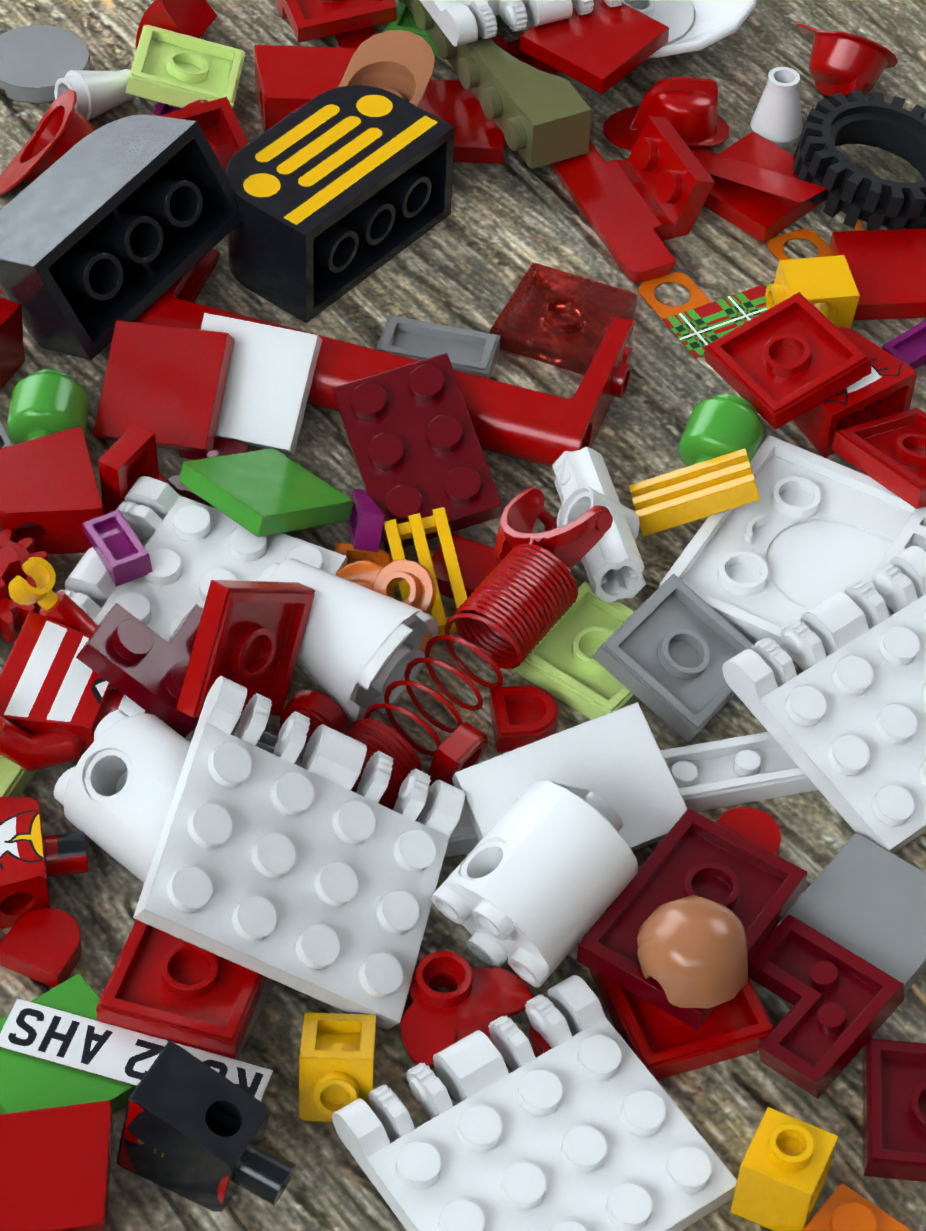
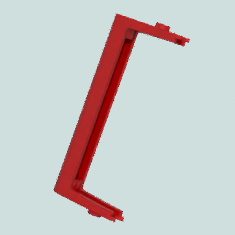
(504, 415)

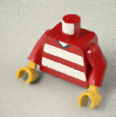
(45, 692)

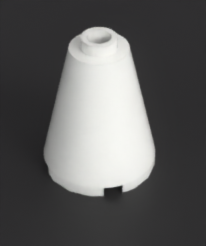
(355, 637)

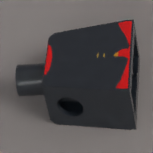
(199, 1134)

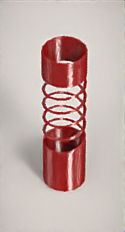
(500, 626)

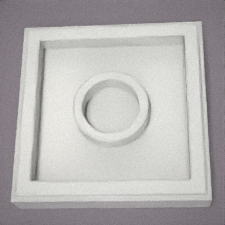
(265, 382)

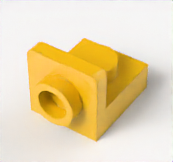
(335, 1063)

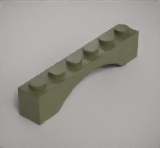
(533, 109)

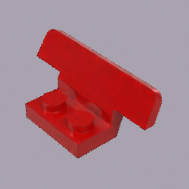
(641, 198)

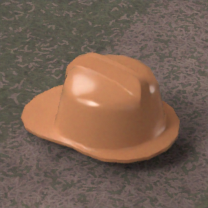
(393, 62)

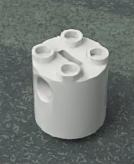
(125, 786)
(539, 879)

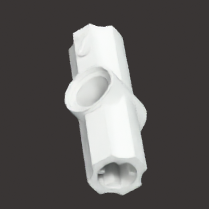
(614, 562)

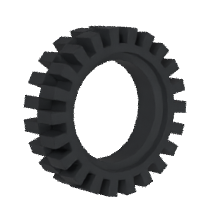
(849, 188)

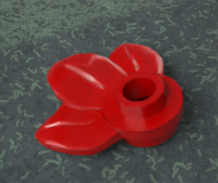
(442, 1019)

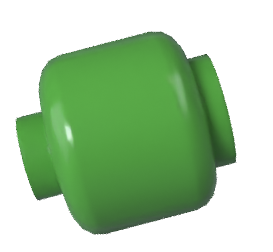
(46, 405)
(719, 428)

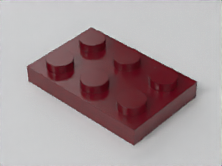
(418, 445)
(698, 861)

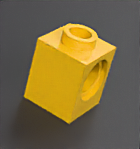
(822, 281)
(783, 1172)

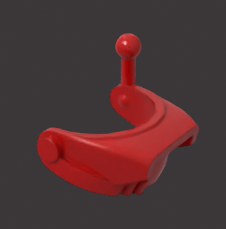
(566, 542)

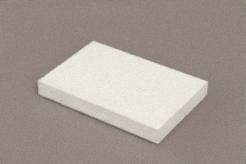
(604, 755)

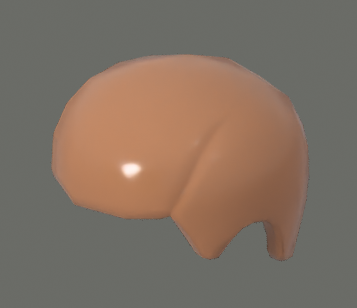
(694, 952)

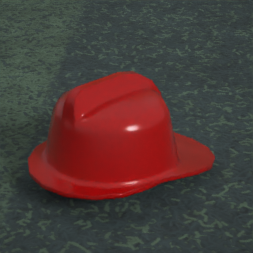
(845, 61)
(685, 102)
(54, 135)

